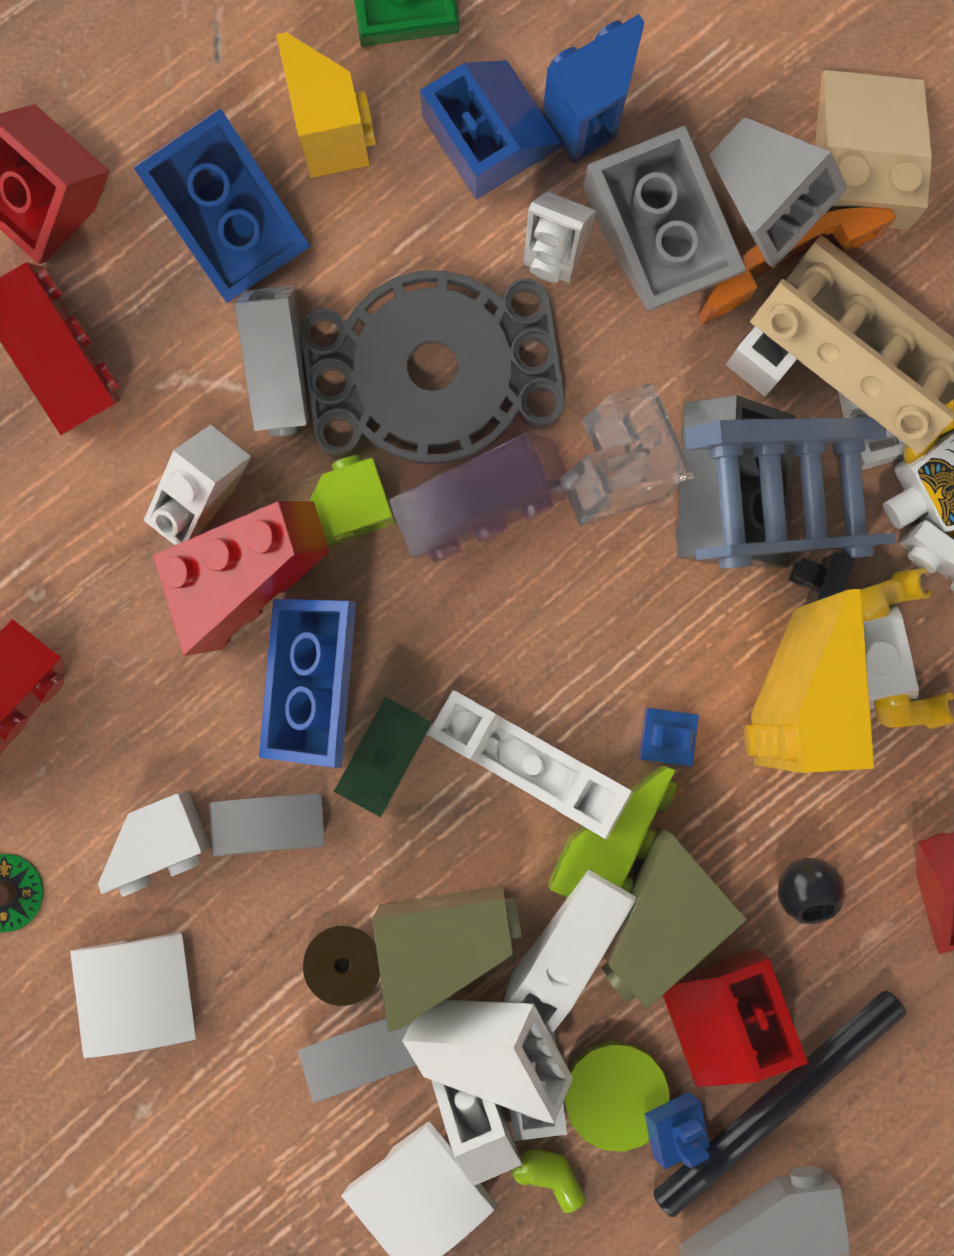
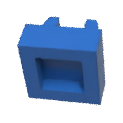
(668, 737)
(678, 1132)

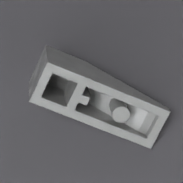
(782, 1218)

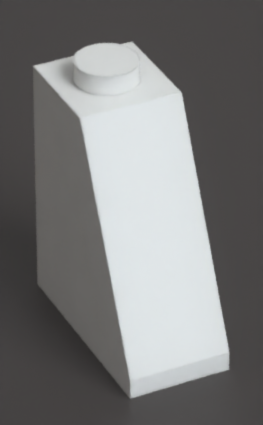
(492, 1053)

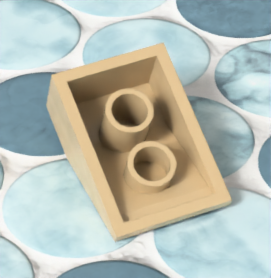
(878, 141)

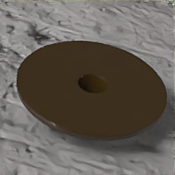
(341, 965)

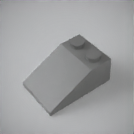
(662, 219)

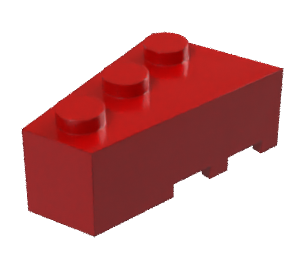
(52, 349)

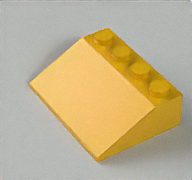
(816, 693)

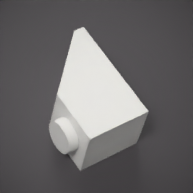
(477, 1134)

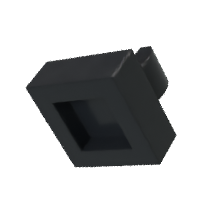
(823, 578)

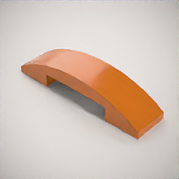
(843, 228)

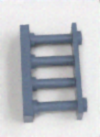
(768, 441)

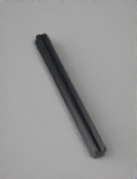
(781, 1102)

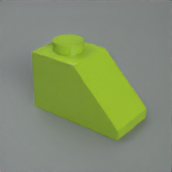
(351, 500)

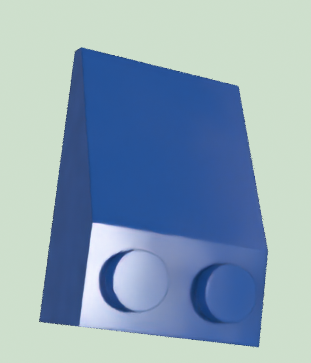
(222, 205)

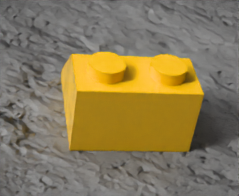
(327, 111)

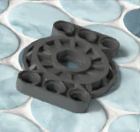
(378, 367)

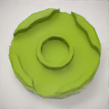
(612, 1092)

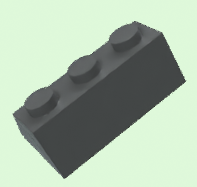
(699, 499)

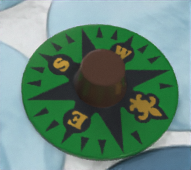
(19, 892)

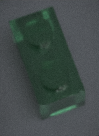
(383, 757)

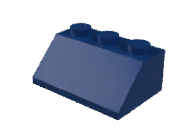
(307, 681)

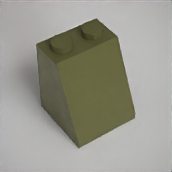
(670, 926)
(440, 946)

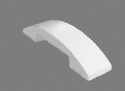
(531, 764)

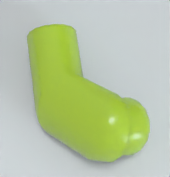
(553, 1172)

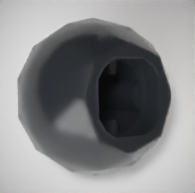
(811, 890)

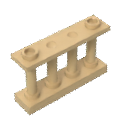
(839, 323)

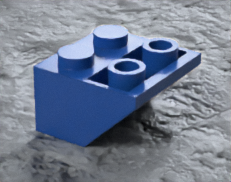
(590, 88)
(486, 123)

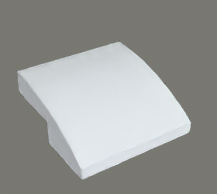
(132, 995)
(418, 1197)

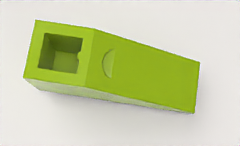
(628, 840)

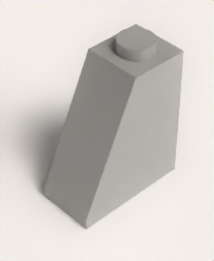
(776, 184)
(273, 359)

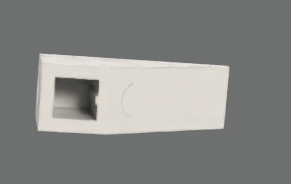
(556, 236)
(569, 949)

